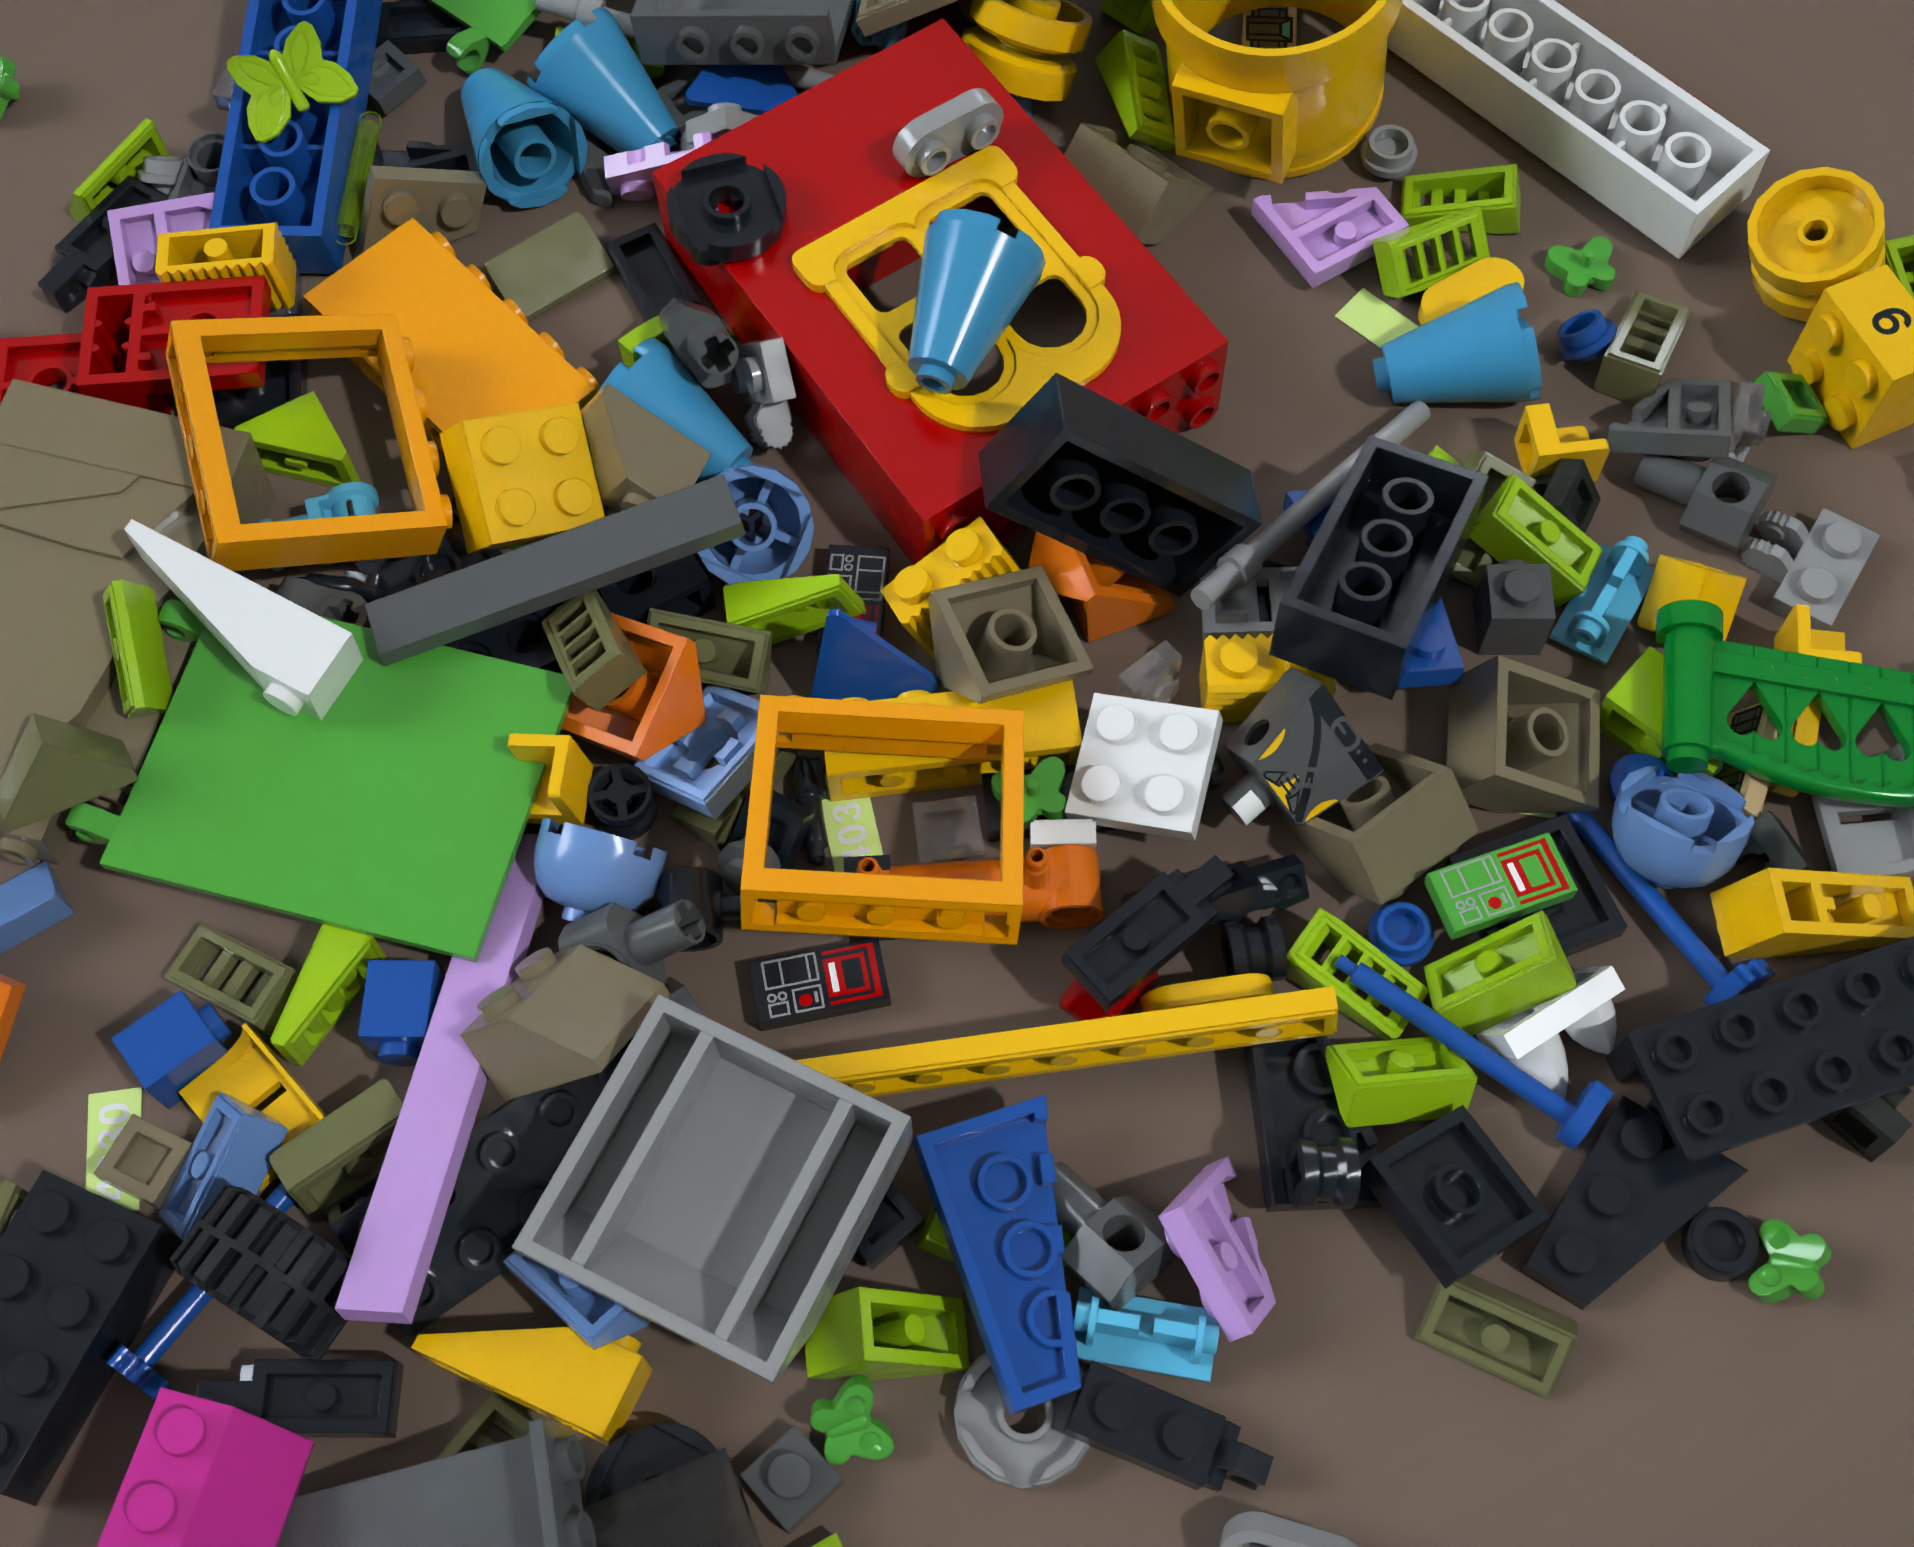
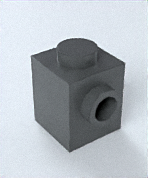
(1513, 608)

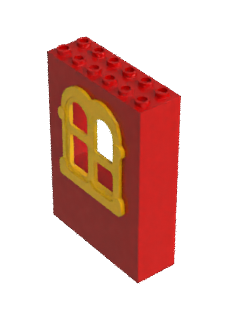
(865, 217)

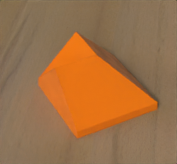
(1100, 594)
(655, 707)

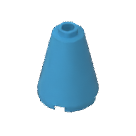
(604, 85)
(521, 139)
(967, 295)
(1465, 355)
(673, 395)

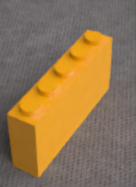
(467, 343)

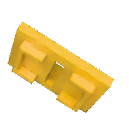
(251, 1075)

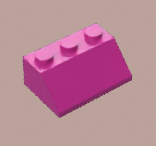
(207, 1478)

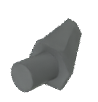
(594, 174)

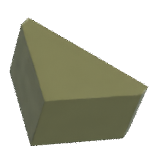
(58, 769)

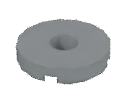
(1001, 1452)

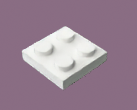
(1144, 766)

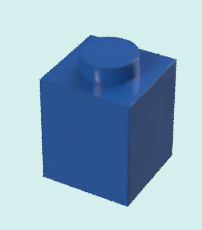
(398, 1008)
(173, 1045)

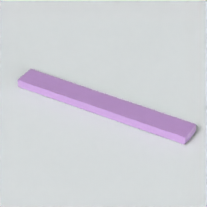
(436, 1119)

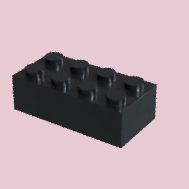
(1117, 486)
(1378, 566)
(71, 1290)

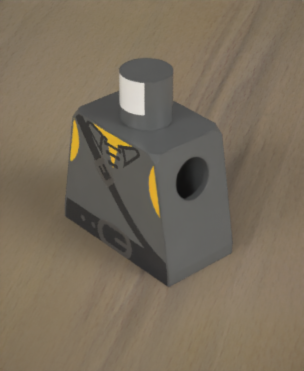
(1296, 754)

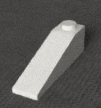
(281, 645)

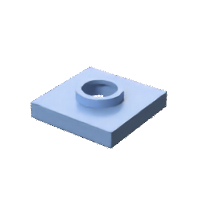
(728, 736)

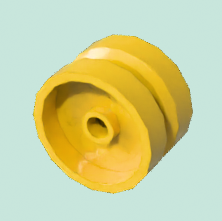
(1029, 44)
(1813, 235)

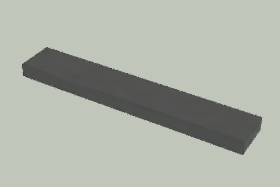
(554, 570)

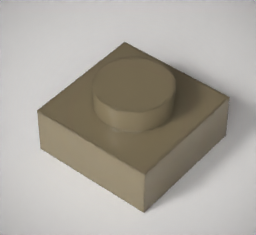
(144, 1161)

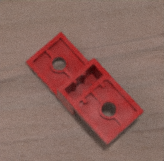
(126, 341)

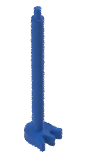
(1723, 984)
(1574, 1118)
(139, 1364)

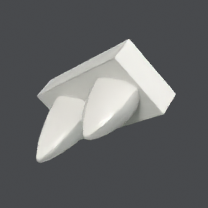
(1533, 1036)

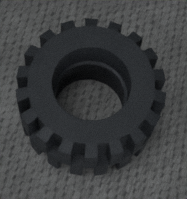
(266, 1270)

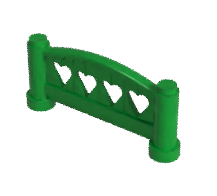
(1710, 676)

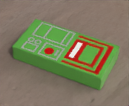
(1500, 886)

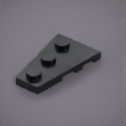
(1297, 1099)
(1622, 1205)

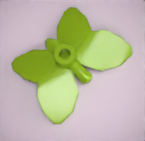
(287, 78)

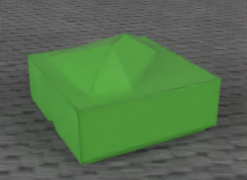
(1792, 403)

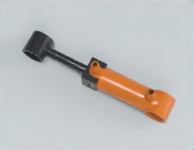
(1058, 887)

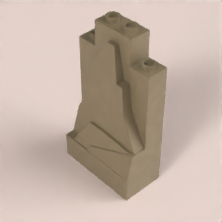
(67, 491)

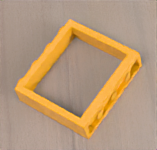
(307, 540)
(878, 902)

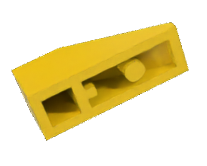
(1812, 912)
(548, 1373)

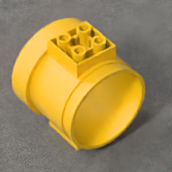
(1273, 107)

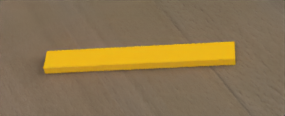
(1085, 1043)

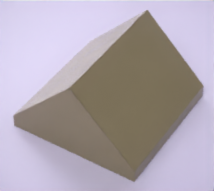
(1004, 636)

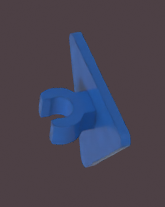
(751, 86)
(864, 665)

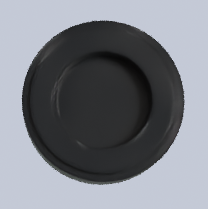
(1720, 1244)

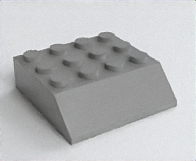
(718, 1189)

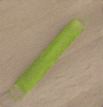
(358, 184)

